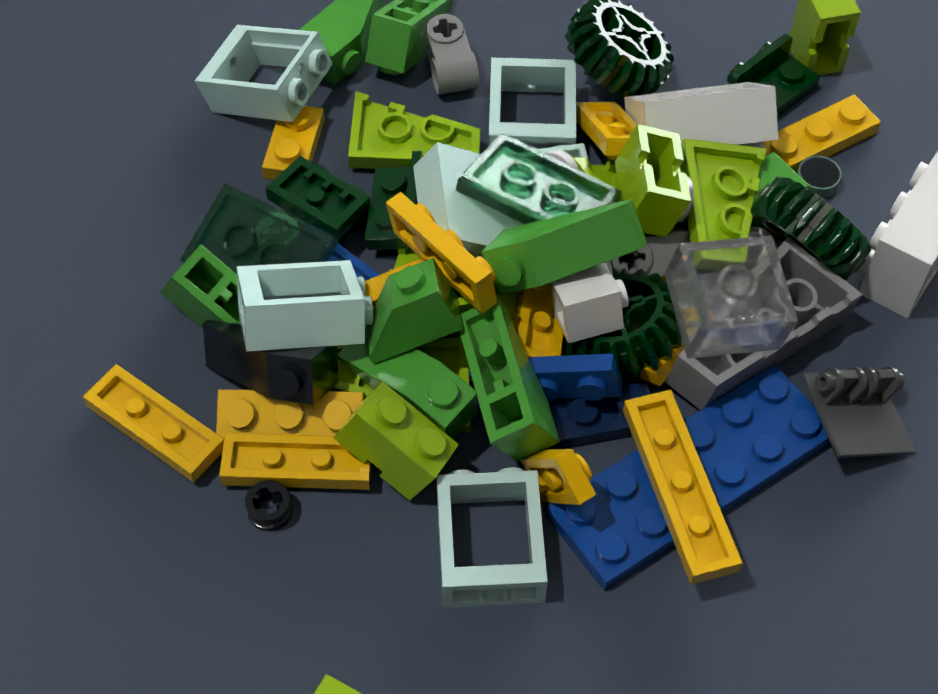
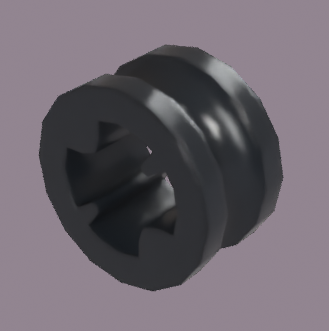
(258, 516)

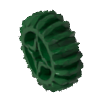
(619, 48)
(813, 224)
(648, 329)

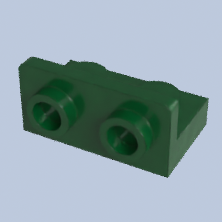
(777, 68)
(387, 184)
(319, 198)

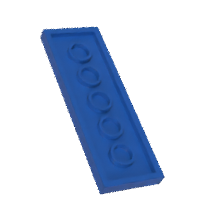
(742, 445)

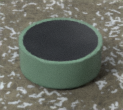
(821, 175)

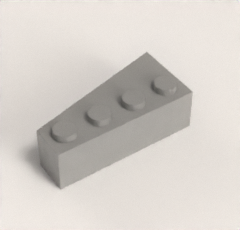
(820, 303)

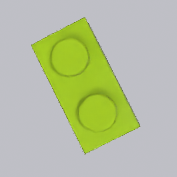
(822, 33)
(652, 178)
(396, 440)

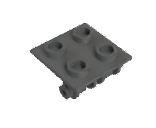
(859, 410)

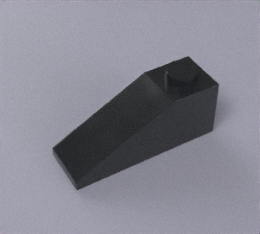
(278, 374)

